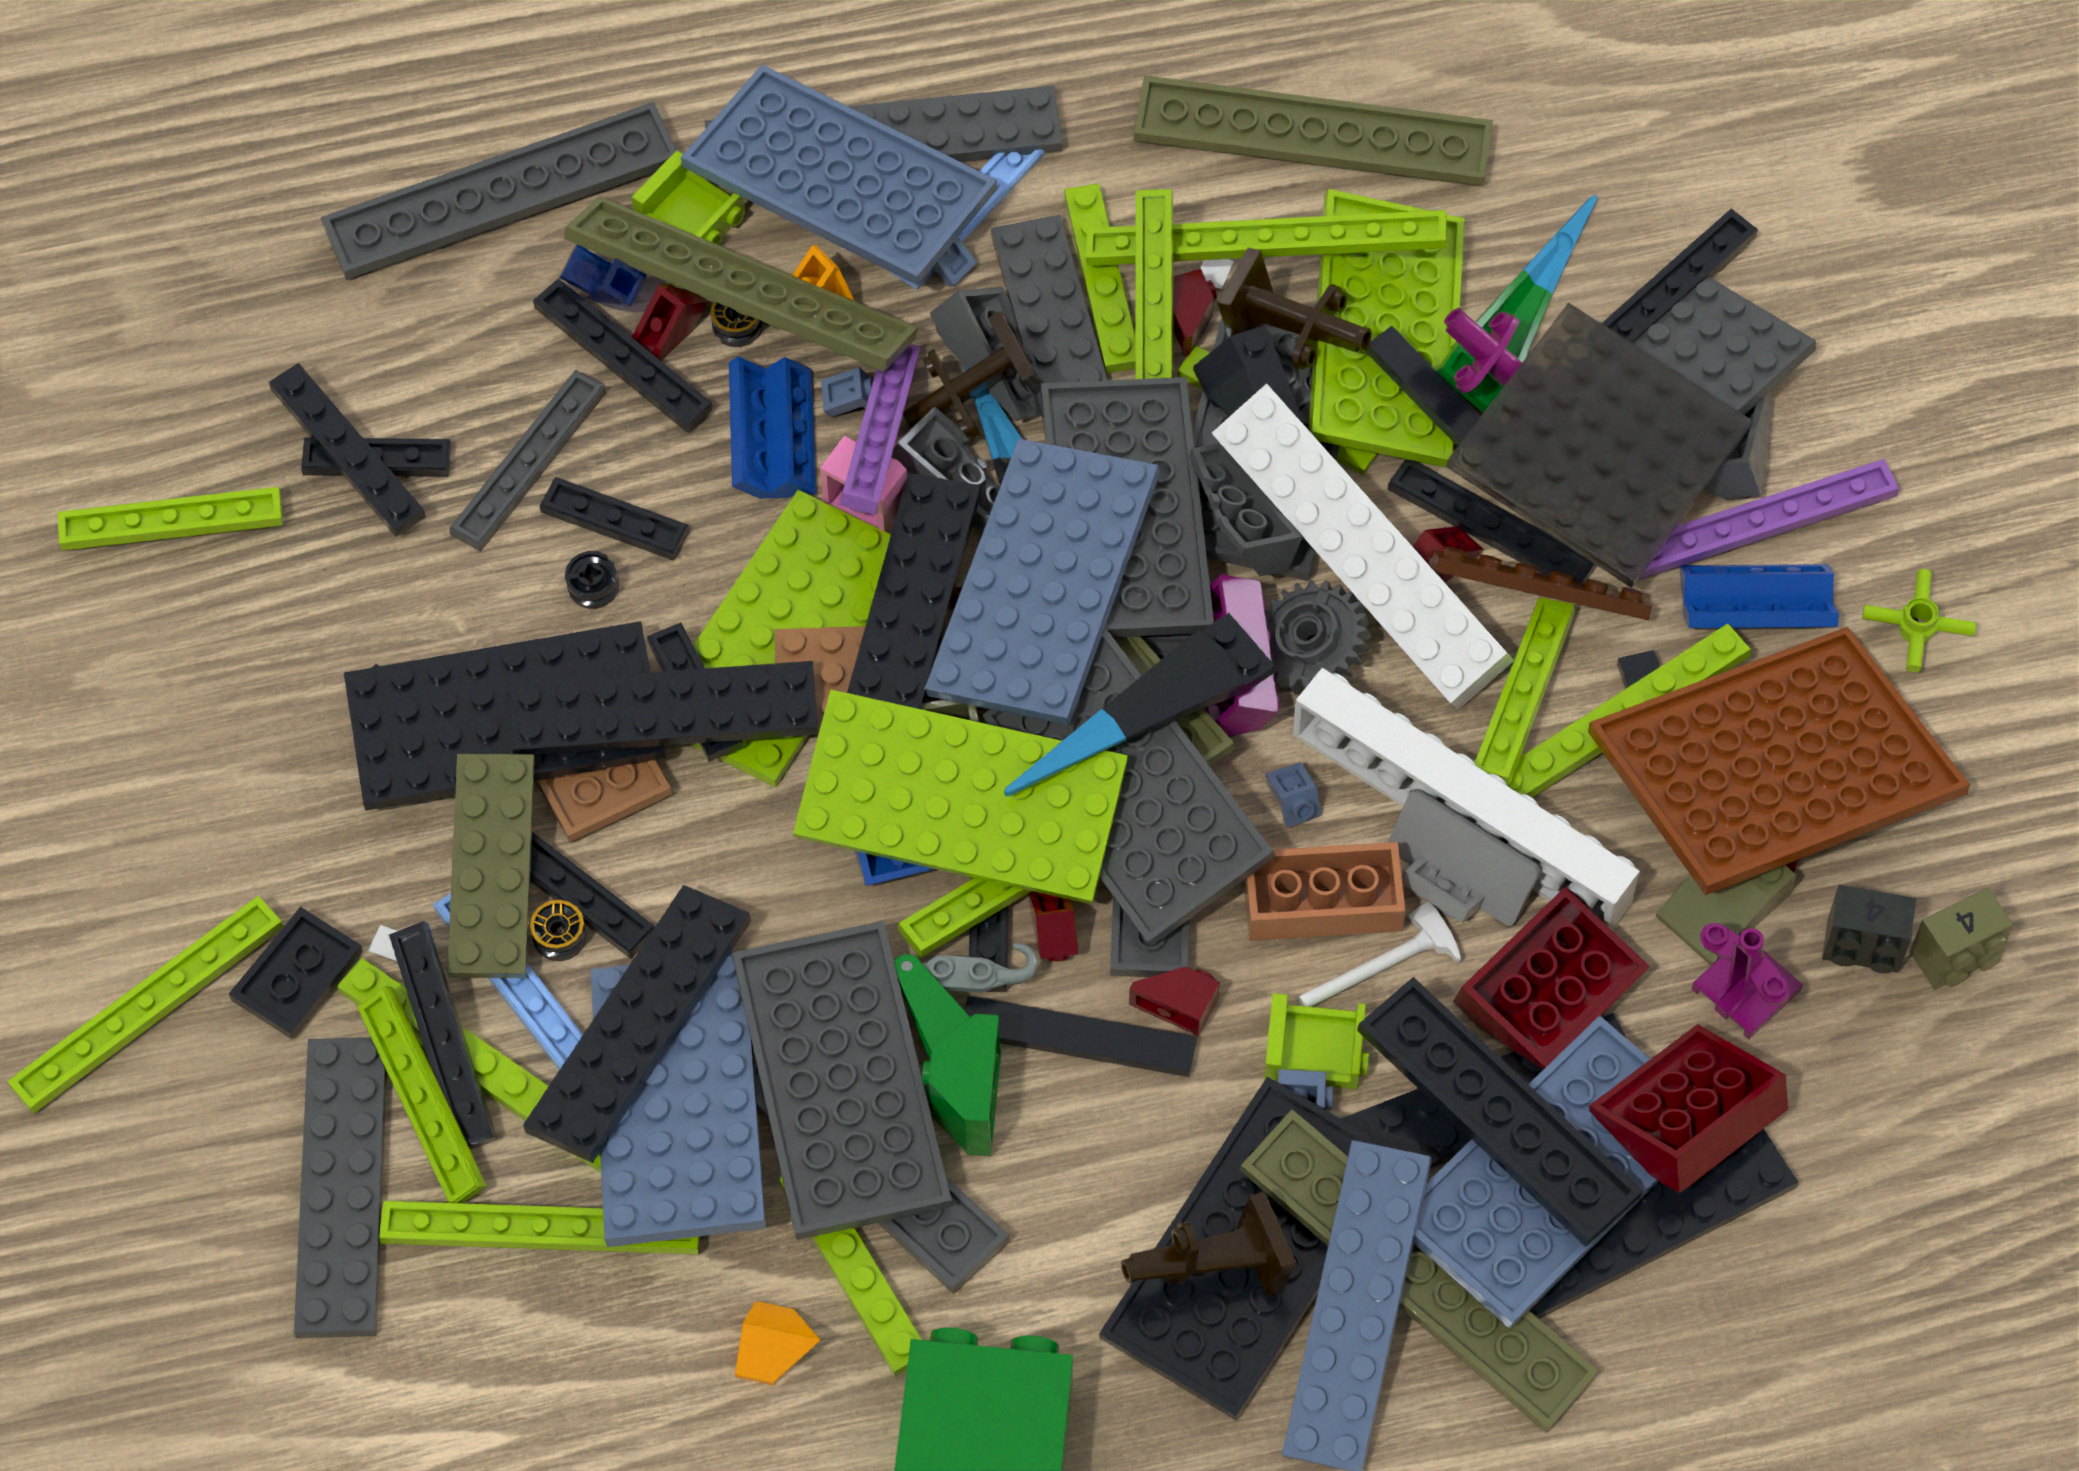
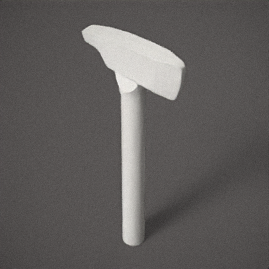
(1432, 935)

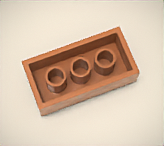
(1326, 892)

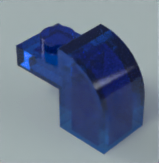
(605, 282)

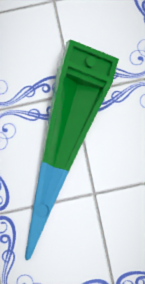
(1525, 299)

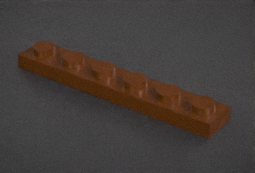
(1526, 579)

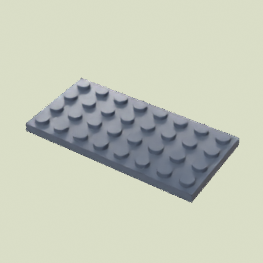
(839, 174)
(1043, 581)
(690, 1140)
(1489, 1226)

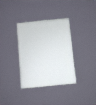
(1216, 271)
(381, 943)

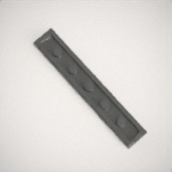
(527, 460)

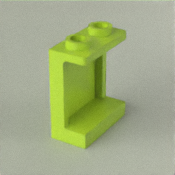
(688, 202)
(1316, 1041)

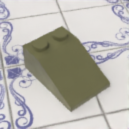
(1735, 906)

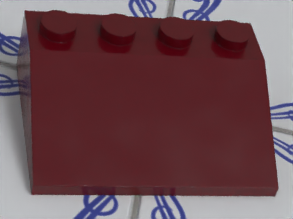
(1550, 980)
(1692, 1106)

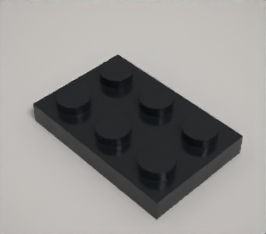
(296, 972)

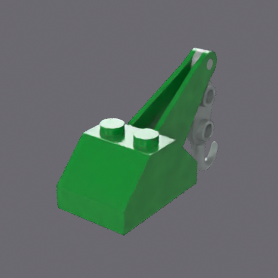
(961, 1049)

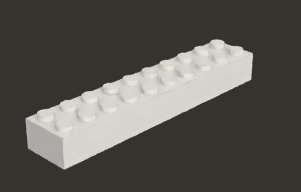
(1362, 547)
(1400, 758)

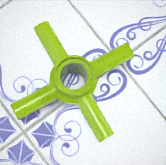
(1916, 632)

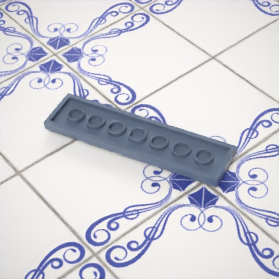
(1357, 1307)

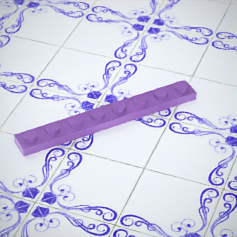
(878, 434)
(1774, 515)

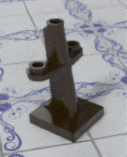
(1251, 302)
(1004, 362)
(1254, 1244)

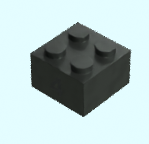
(1869, 929)

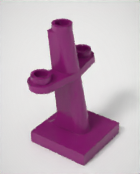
(1485, 348)
(1744, 979)

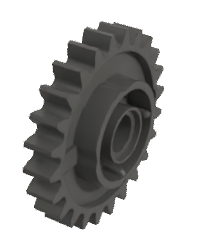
(1320, 611)

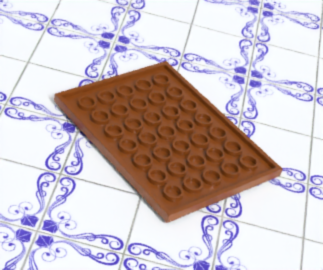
(1777, 760)

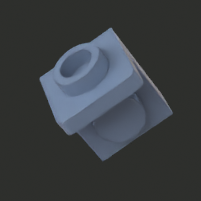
(954, 263)
(846, 391)
(1295, 794)
(1308, 1085)

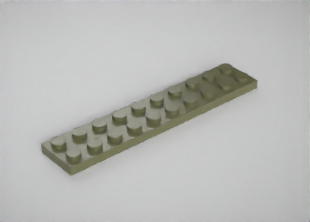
(1313, 130)
(741, 283)
(1521, 1363)

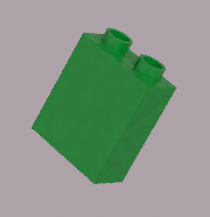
(984, 1405)

